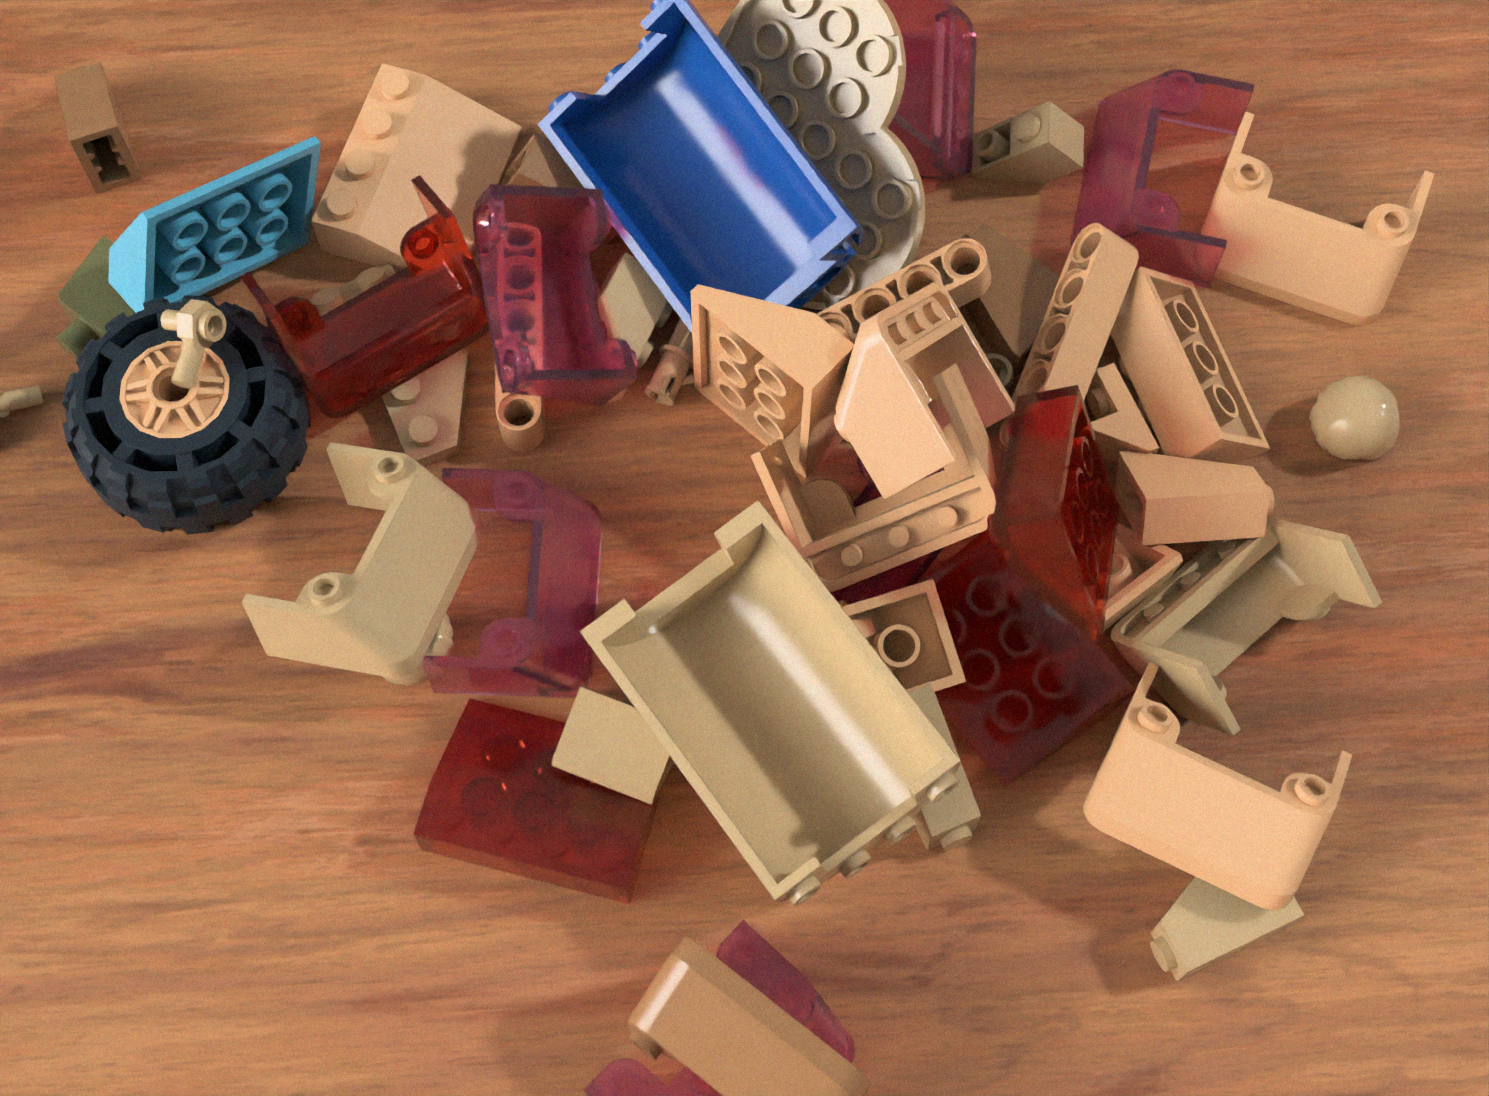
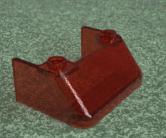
(390, 328)

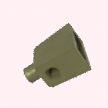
(90, 301)

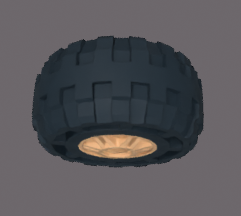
(178, 451)

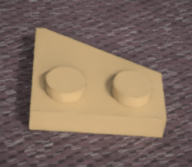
(430, 410)

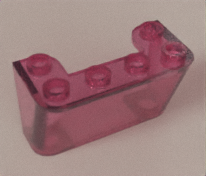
(543, 293)

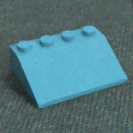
(218, 229)

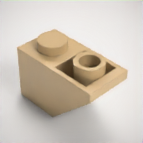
(1030, 147)
(632, 306)

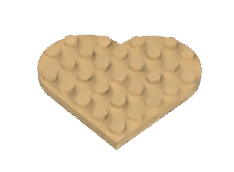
(836, 85)

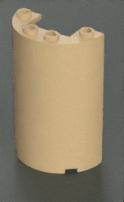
(777, 710)

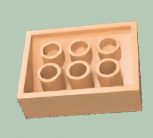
(403, 132)
(771, 370)

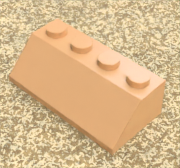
(1183, 372)

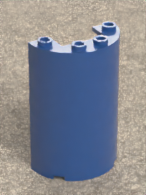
(703, 171)

